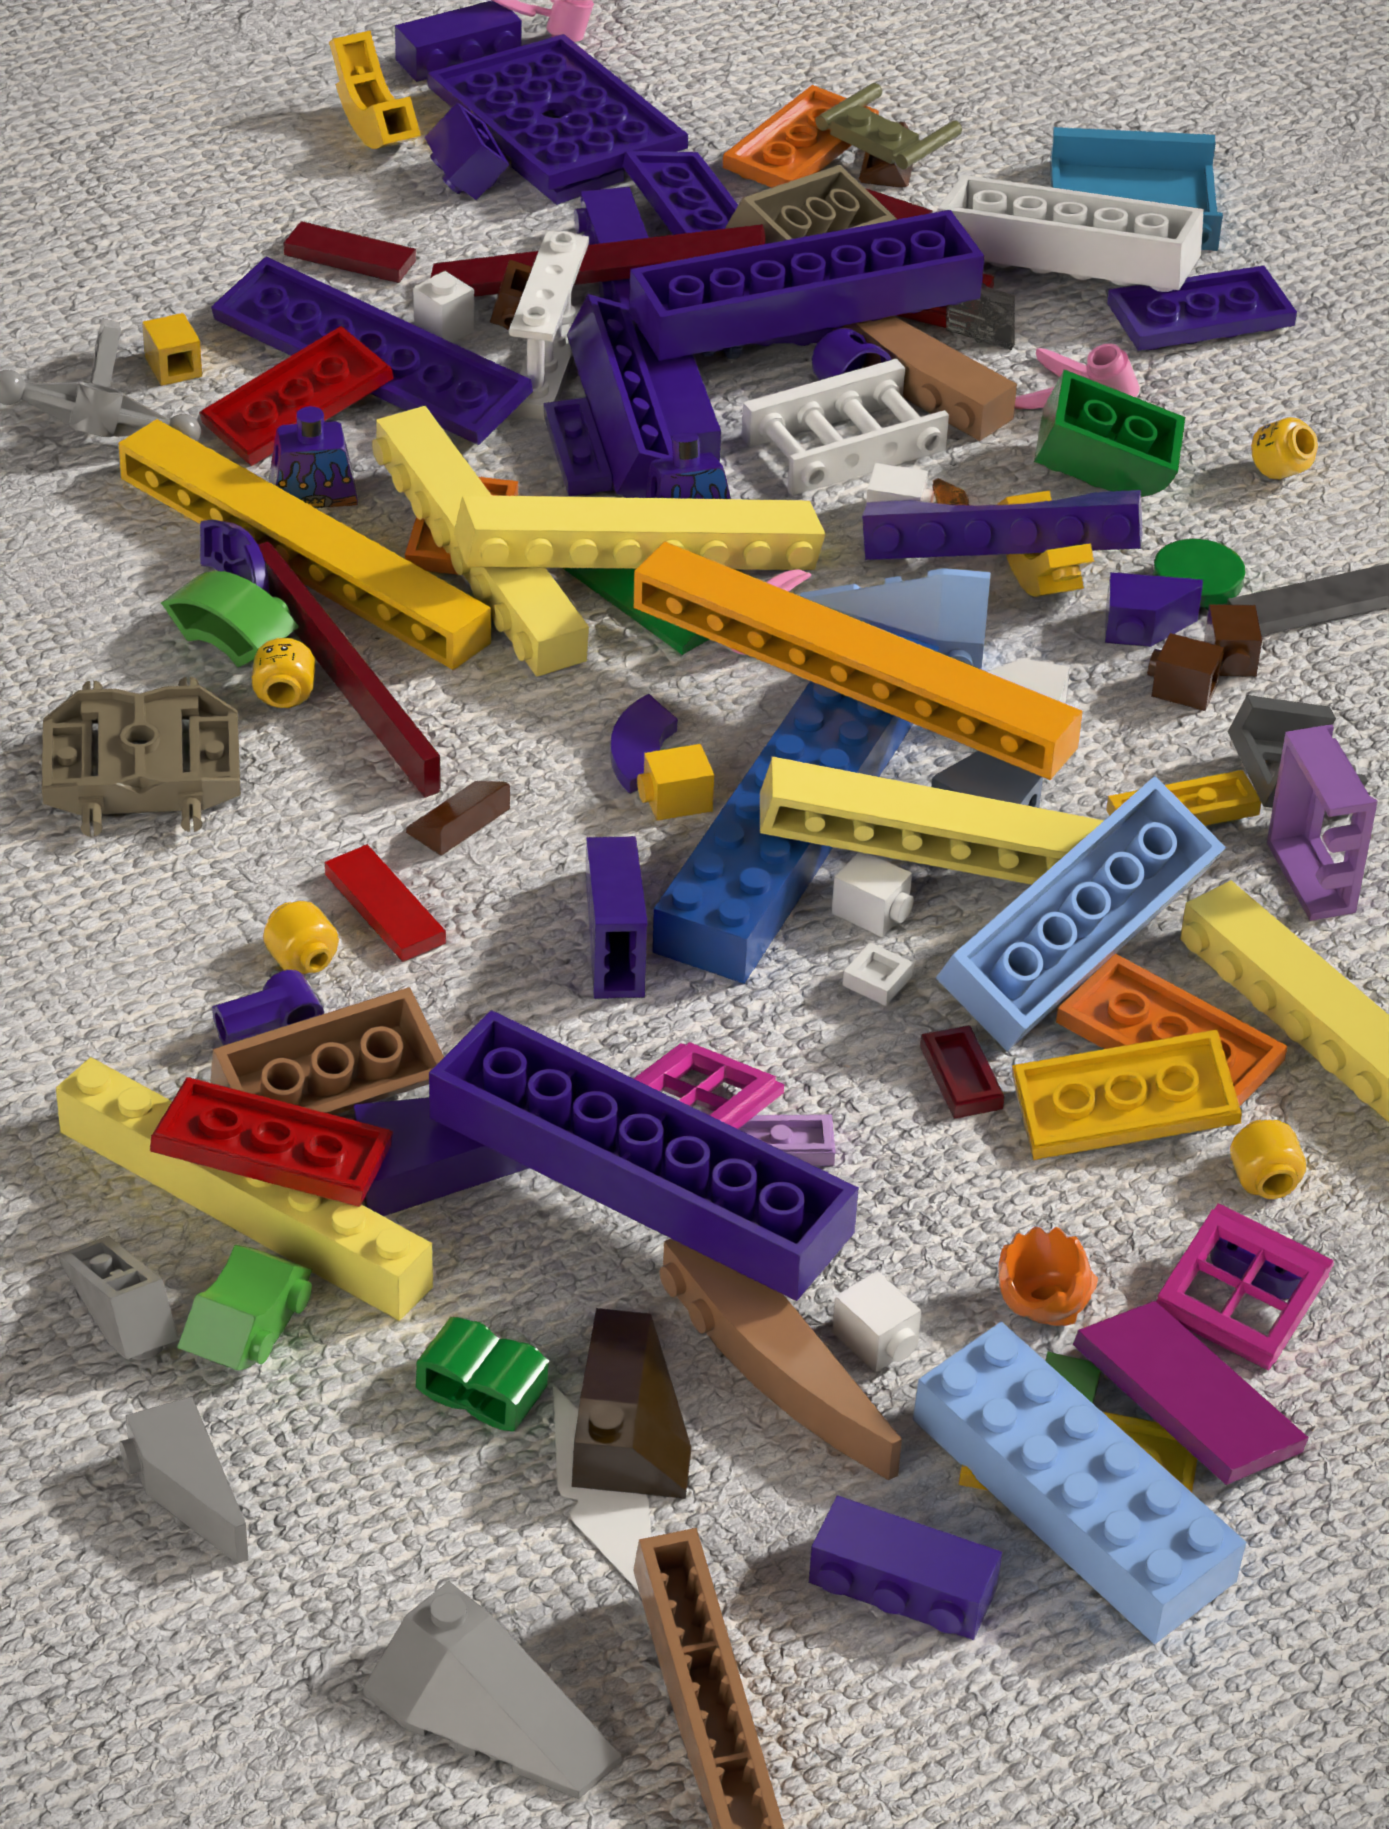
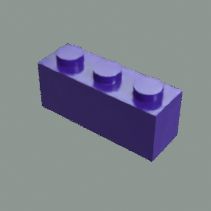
(455, 37)
(904, 1567)

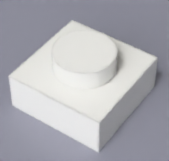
(877, 974)

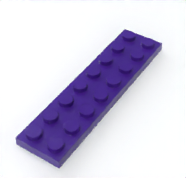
(689, 201)
(456, 385)

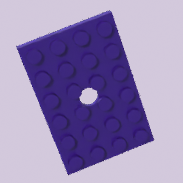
(555, 74)

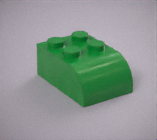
(1108, 437)

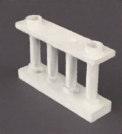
(546, 317)
(835, 400)

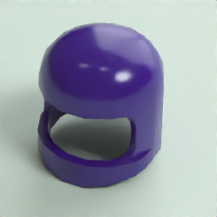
(842, 352)

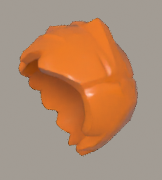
(1046, 1276)

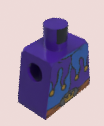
(313, 461)
(687, 473)

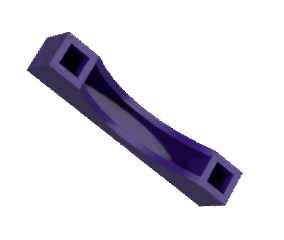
(942, 530)

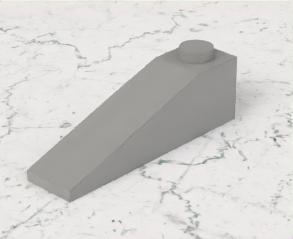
(473, 1684)

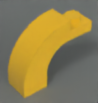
(365, 96)
(1052, 570)

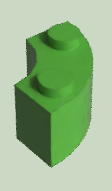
(229, 614)
(246, 1308)

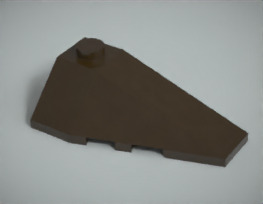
(628, 1412)

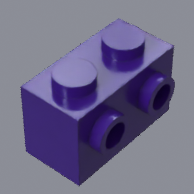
(466, 152)

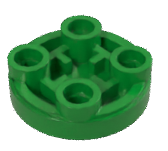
(1207, 560)

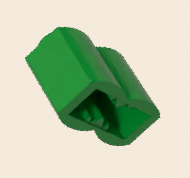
(482, 1373)

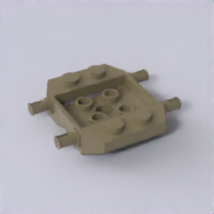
(140, 775)

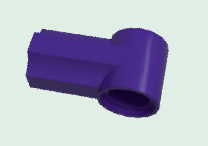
(282, 1002)

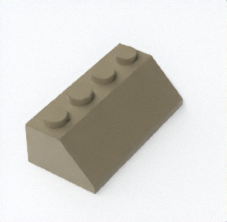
(810, 207)

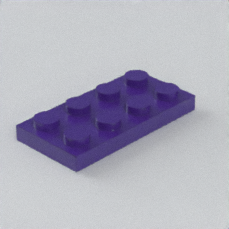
(1202, 309)

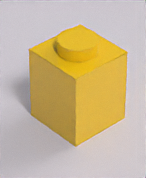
(172, 349)
(677, 782)

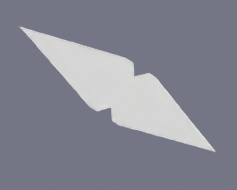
(606, 1518)

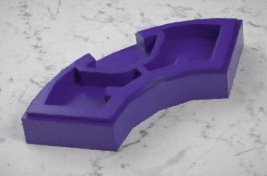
(232, 550)
(638, 731)

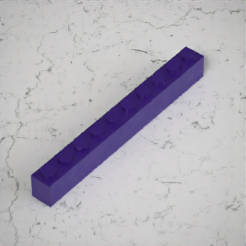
(614, 217)

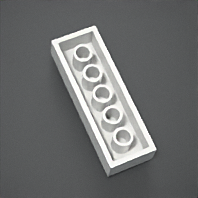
(1078, 232)

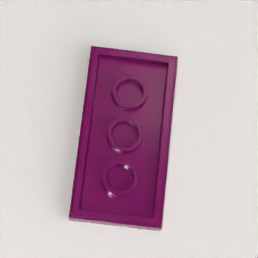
(1190, 1392)

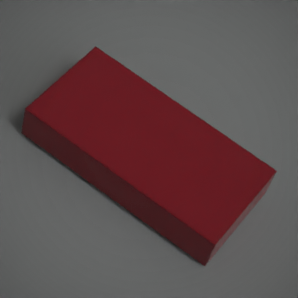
(962, 1071)

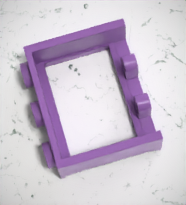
(1314, 780)

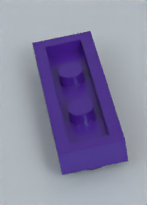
(577, 446)

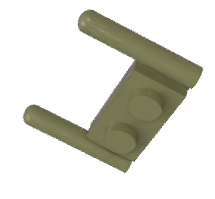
(878, 135)

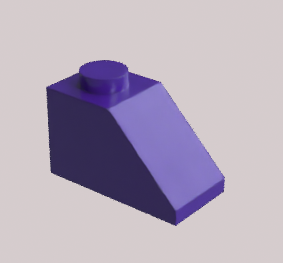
(1149, 607)

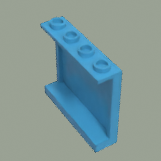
(1140, 167)

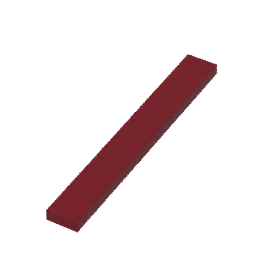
(611, 259)
(354, 677)

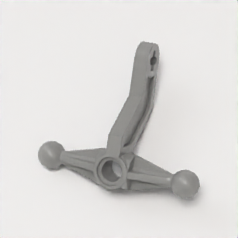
(92, 405)

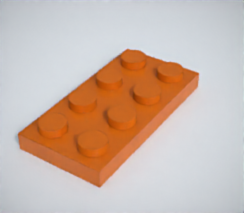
(789, 142)
(1133, 1006)

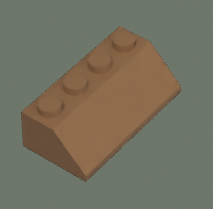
(336, 1056)

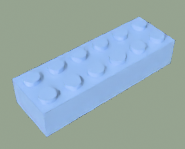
(1080, 913)
(1079, 1482)

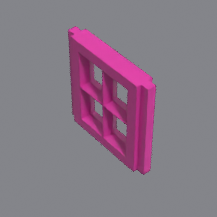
(757, 1086)
(1266, 1245)

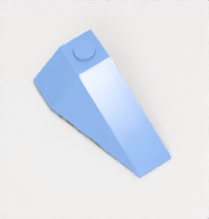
(937, 609)

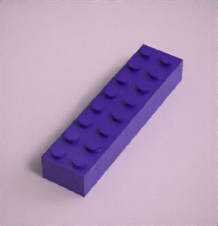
(805, 284)
(644, 1154)

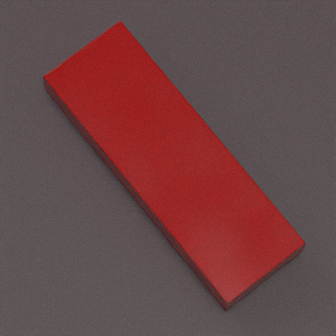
(385, 903)

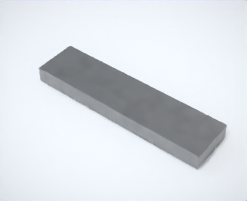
(1319, 599)

